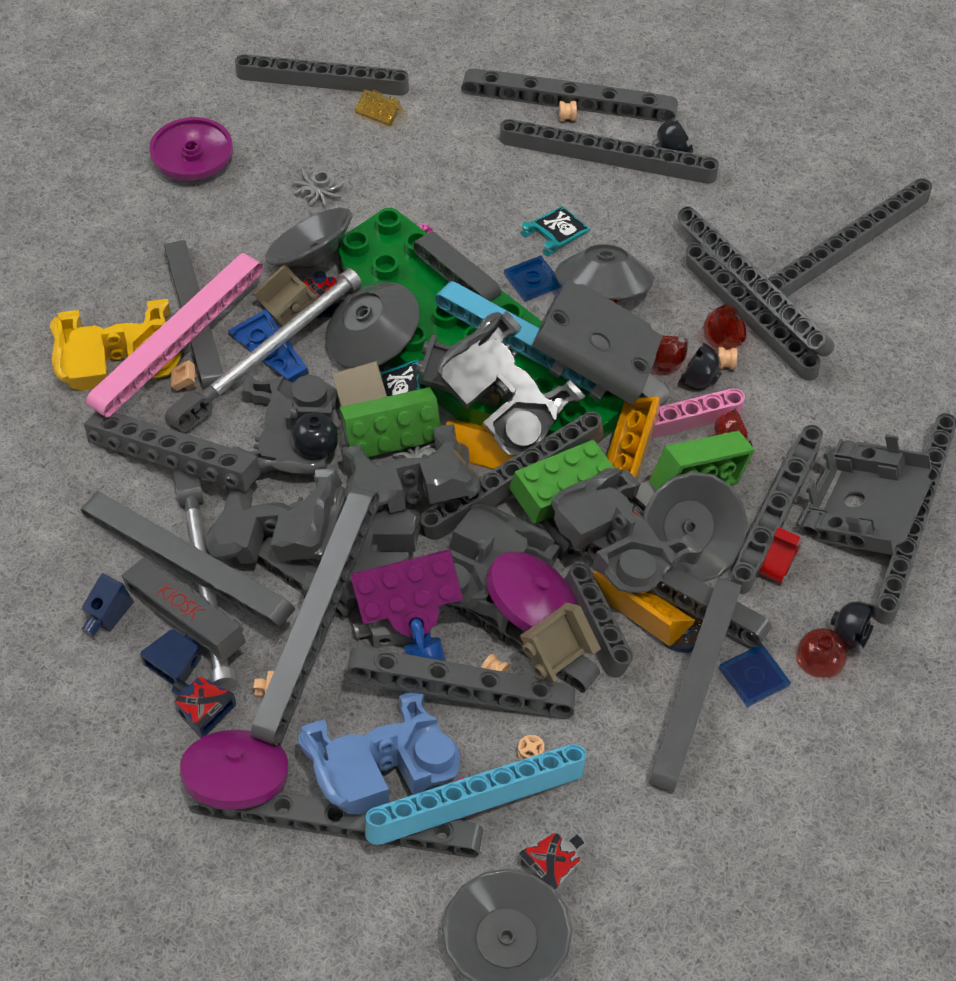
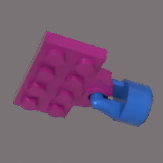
(410, 598)

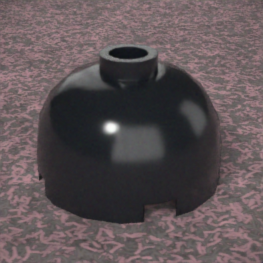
(672, 136)
(702, 368)
(314, 436)
(854, 624)

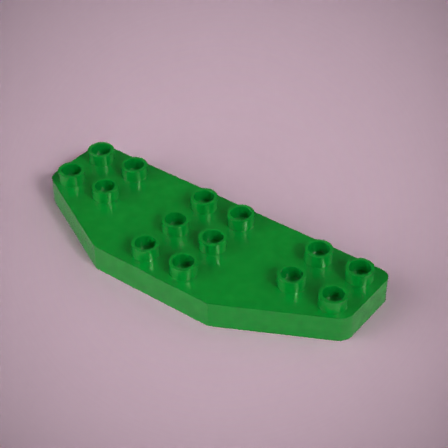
(384, 252)

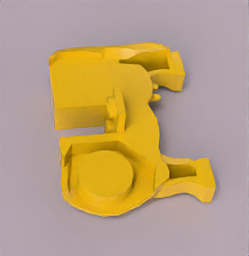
(83, 352)

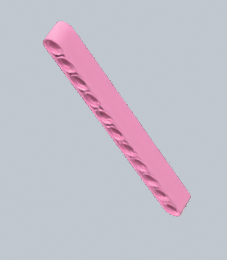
(173, 335)

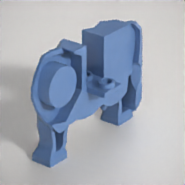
(352, 764)

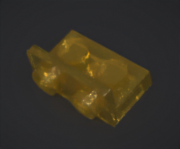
(377, 107)

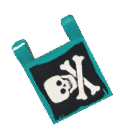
(558, 227)
(401, 379)

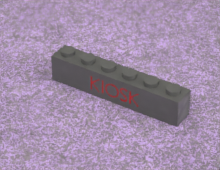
(184, 608)

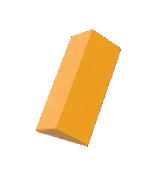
(634, 434)
(482, 446)
(647, 611)

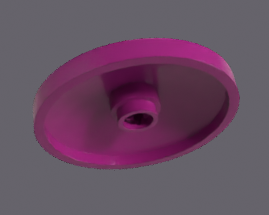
(191, 148)
(526, 588)
(233, 770)

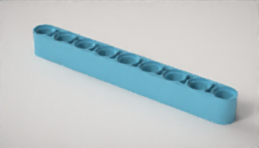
(474, 309)
(474, 794)

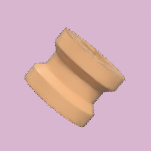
(567, 111)
(727, 357)
(494, 664)
(530, 744)

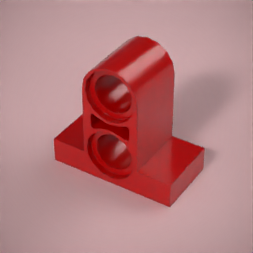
(780, 555)

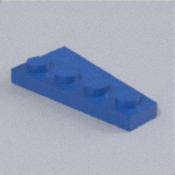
(283, 360)

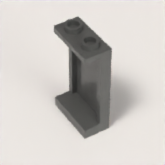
(428, 370)

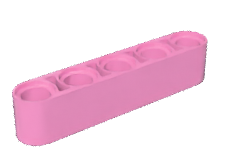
(696, 411)

